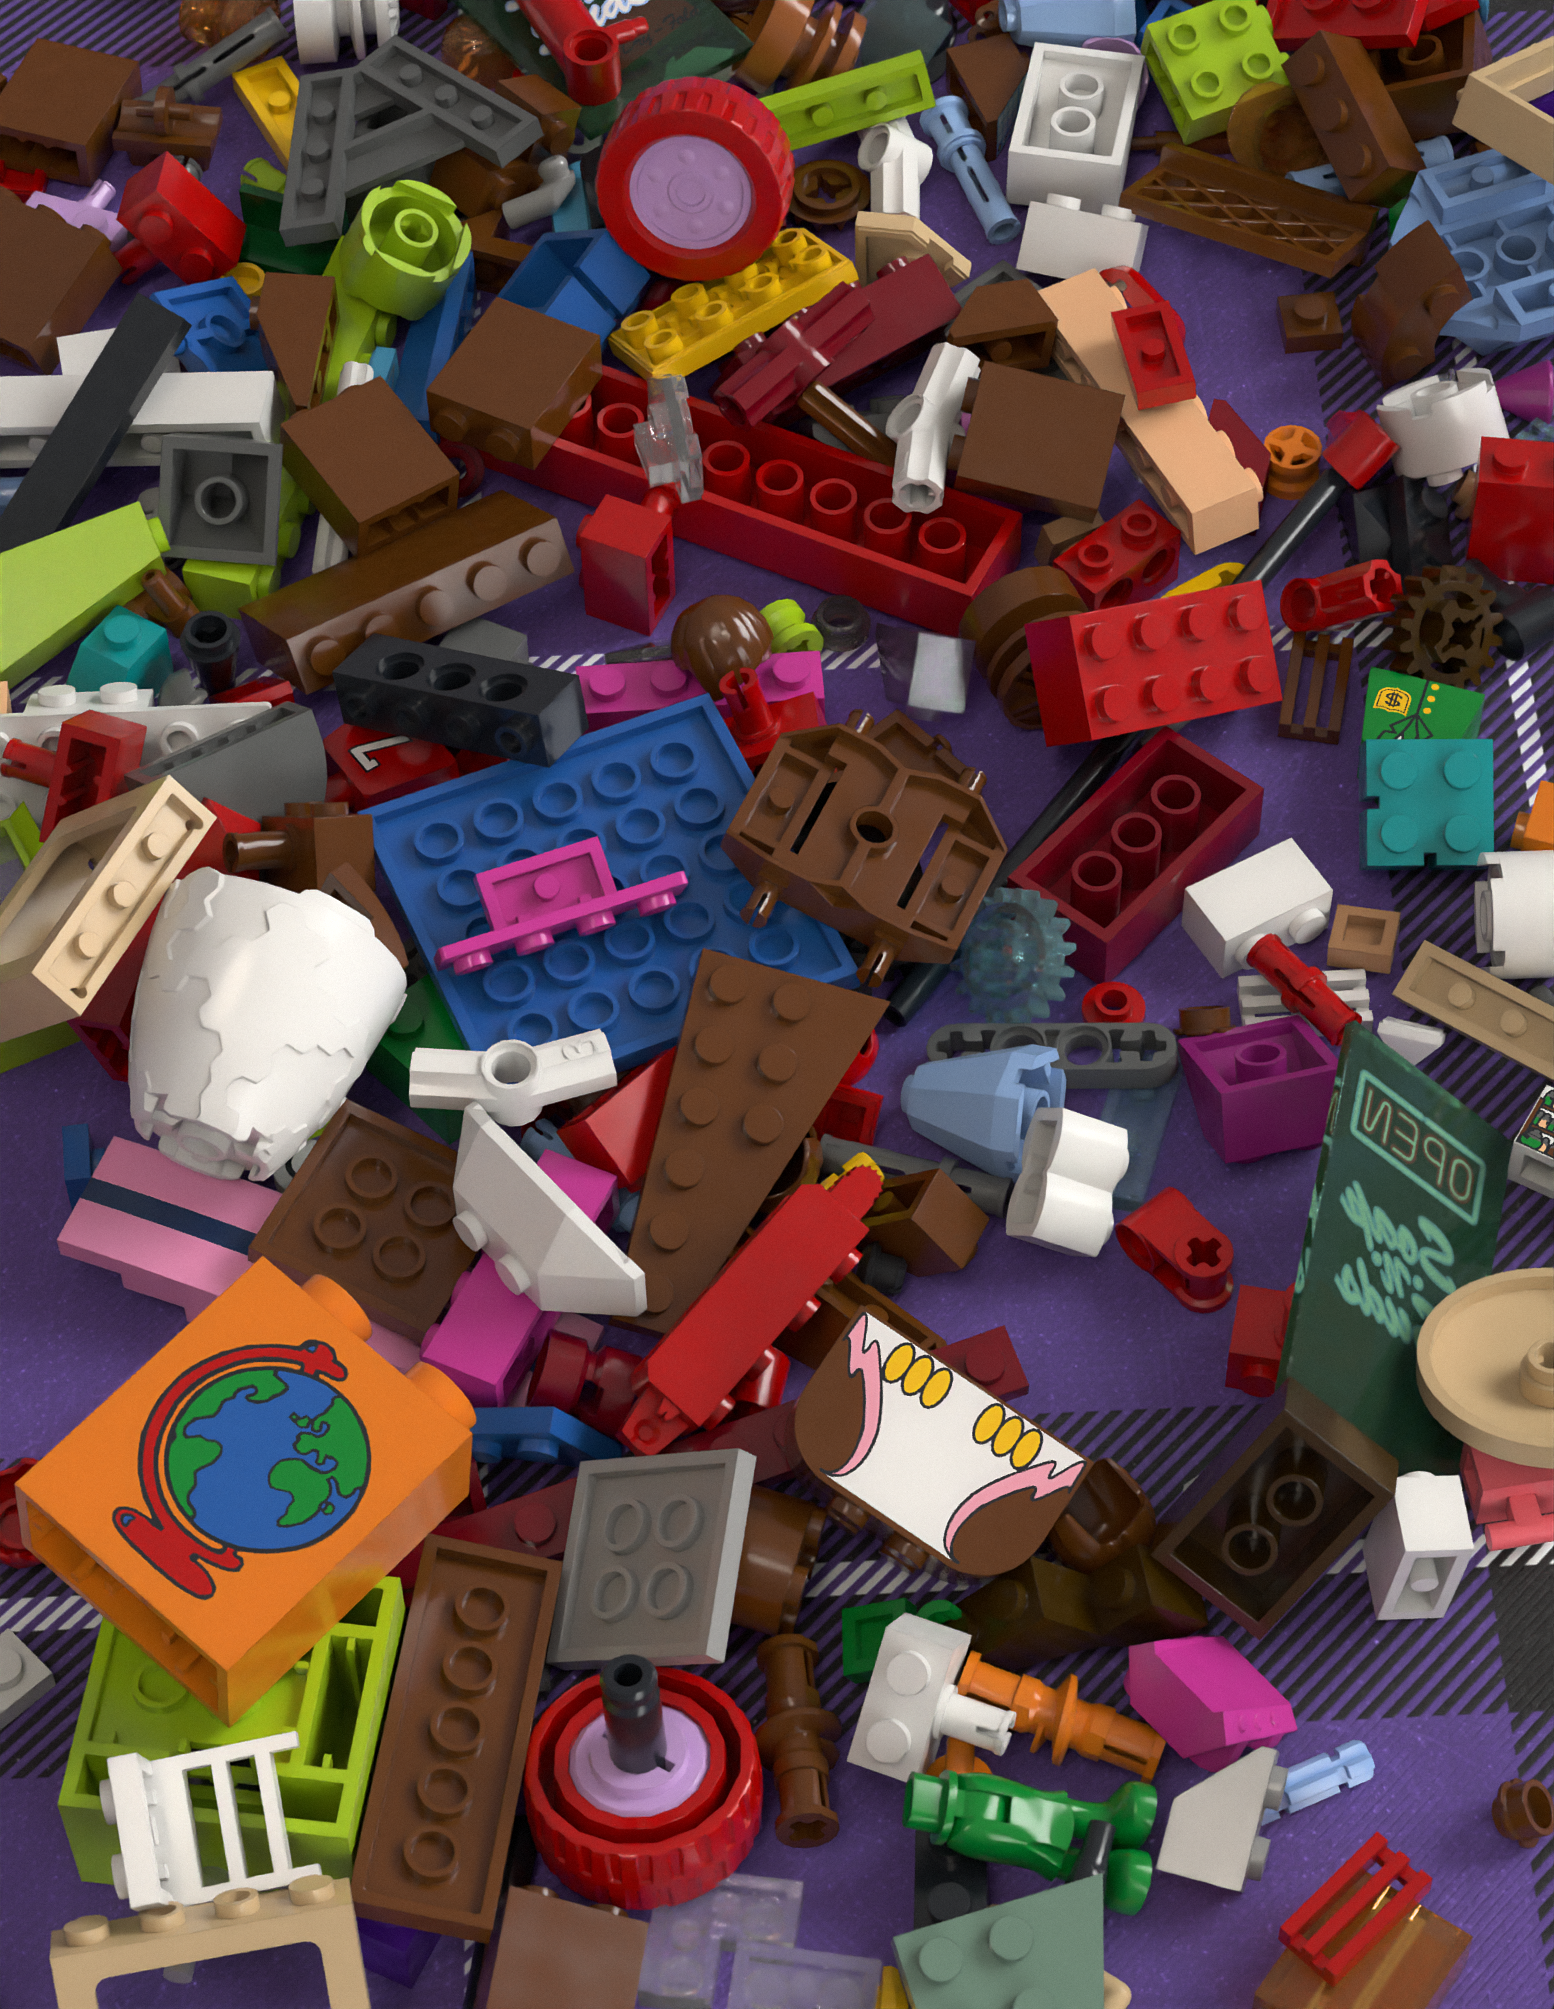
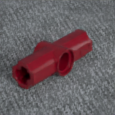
(794, 356)

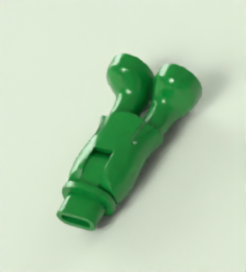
(1033, 1828)

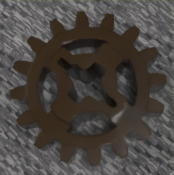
(1443, 629)

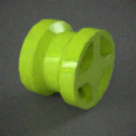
(790, 629)

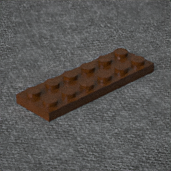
(455, 1739)

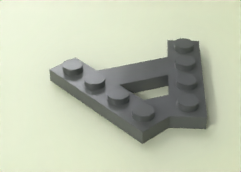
(445, 117)

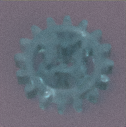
(1014, 957)

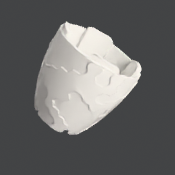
(253, 1020)

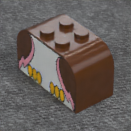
(926, 1458)

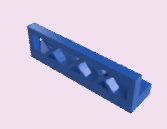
(434, 341)

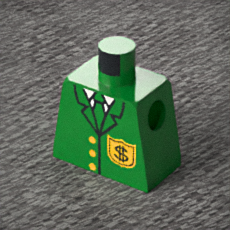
(1418, 709)

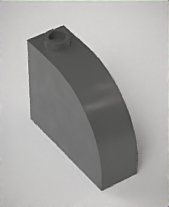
(250, 764)

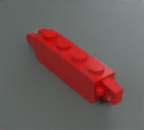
(746, 1308)

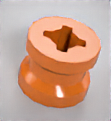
(1293, 461)

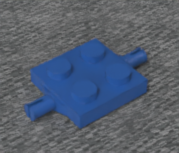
(220, 326)

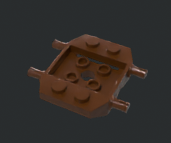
(856, 881)

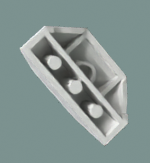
(535, 1230)

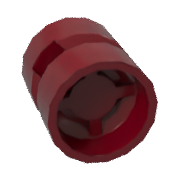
(560, 1378)

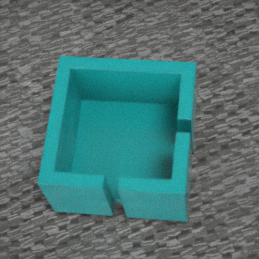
(1430, 801)

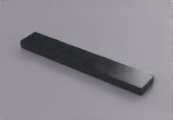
(93, 423)

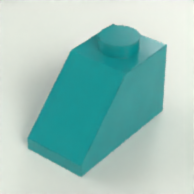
(122, 651)

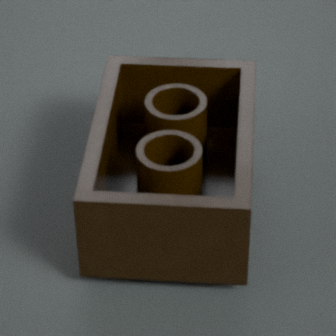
(1275, 1508)

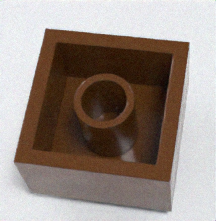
(1427, 76)

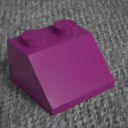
(1260, 1087)

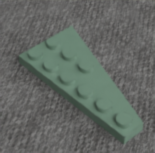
(1011, 1955)

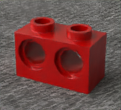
(1124, 559)

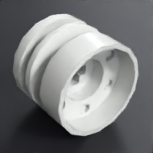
(323, 22)

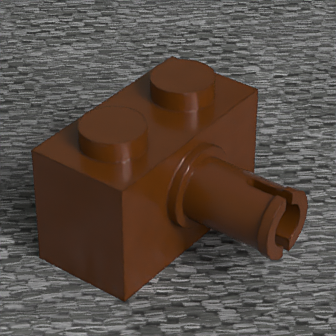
(305, 845)

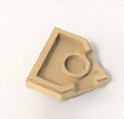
(889, 236)

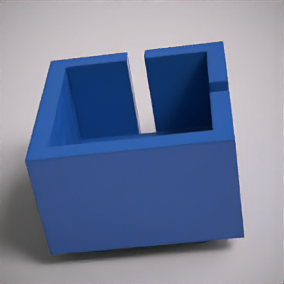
(578, 280)

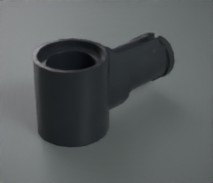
(1526, 615)

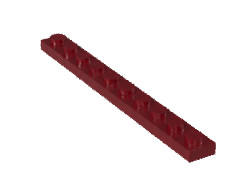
(541, 1520)

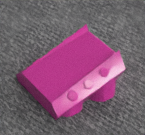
(1205, 1699)

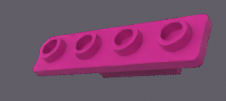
(549, 896)

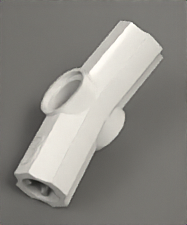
(896, 166)
(926, 427)
(544, 1076)

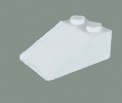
(1074, 126)

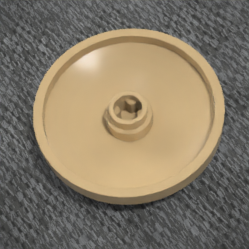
(1491, 1365)

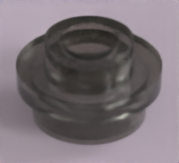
(842, 623)

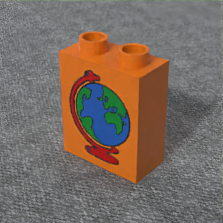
(249, 1485)

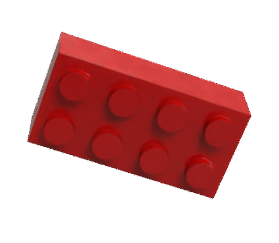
(1153, 663)

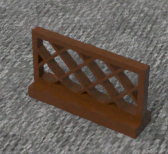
(1253, 210)

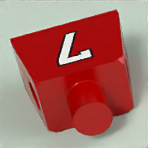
(379, 766)

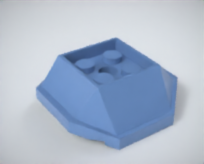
(1501, 235)

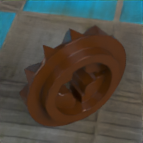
(840, 182)

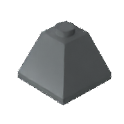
(220, 497)

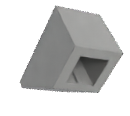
(1219, 1820)

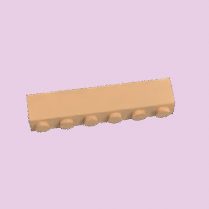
(1169, 445)

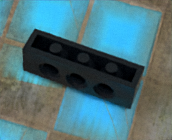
(461, 699)

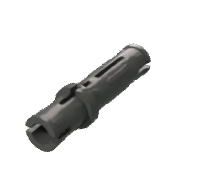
(222, 59)
(988, 1191)

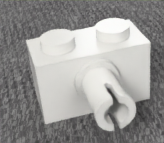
(917, 1702)

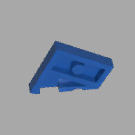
(537, 1436)

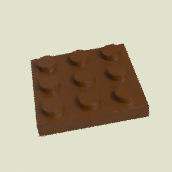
(375, 1219)

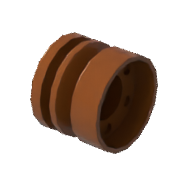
(797, 44)

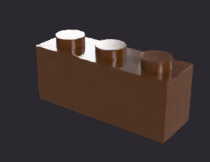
(1354, 119)

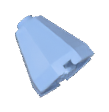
(1067, 20)
(984, 1103)

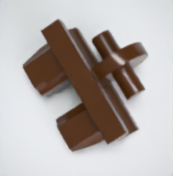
(163, 125)

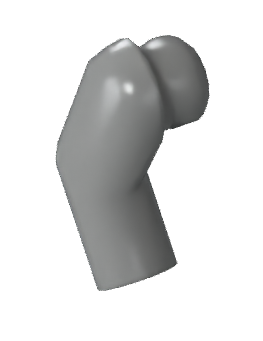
(547, 197)

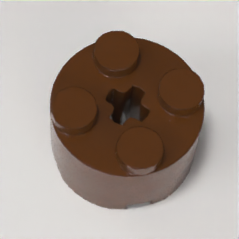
(776, 1560)

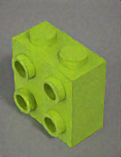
(1209, 60)

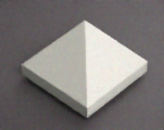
(1410, 1039)

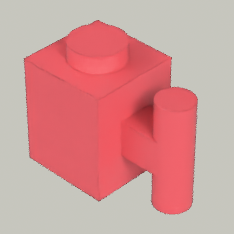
(1510, 1492)

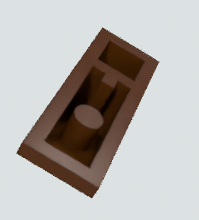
(297, 334)

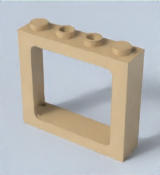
(73, 923)
(234, 1923)

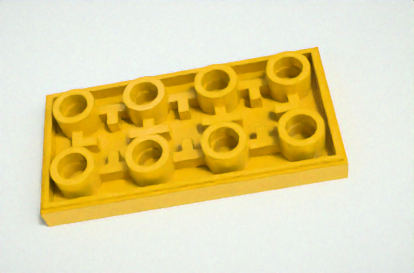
(719, 314)

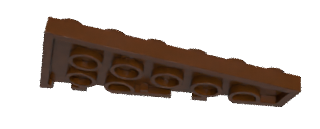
(740, 1096)

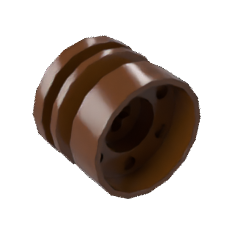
(1001, 646)

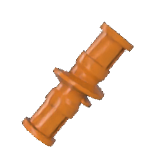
(1064, 1719)

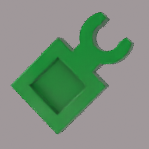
(866, 1624)

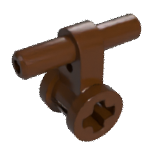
(164, 601)

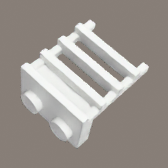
(159, 1830)

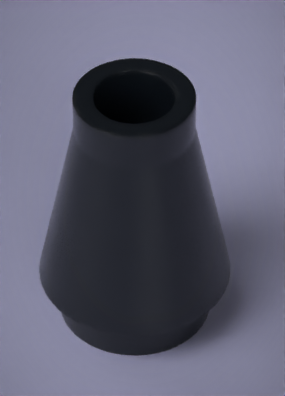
(212, 649)

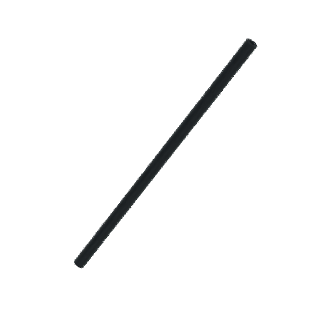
(1113, 750)

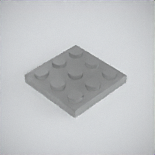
(652, 1559)

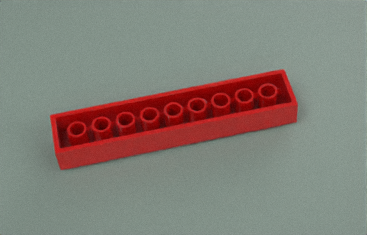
(791, 507)

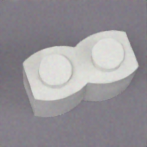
(1067, 1182)

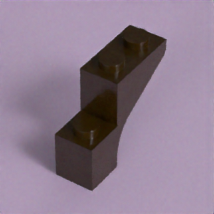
(1057, 1611)

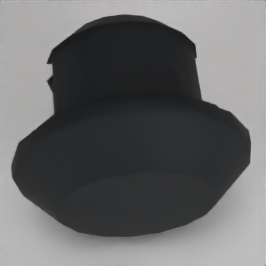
(881, 1270)

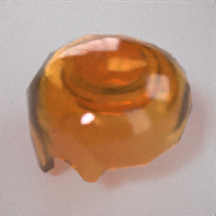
(474, 54)

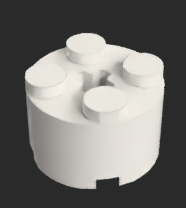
(1441, 424)
(1516, 913)

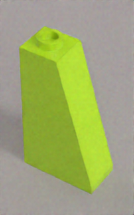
(70, 583)

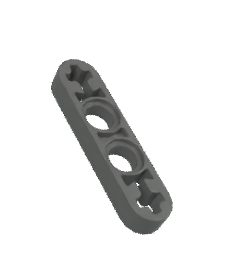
(1102, 1074)

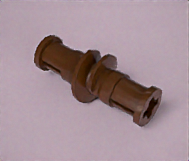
(797, 1741)

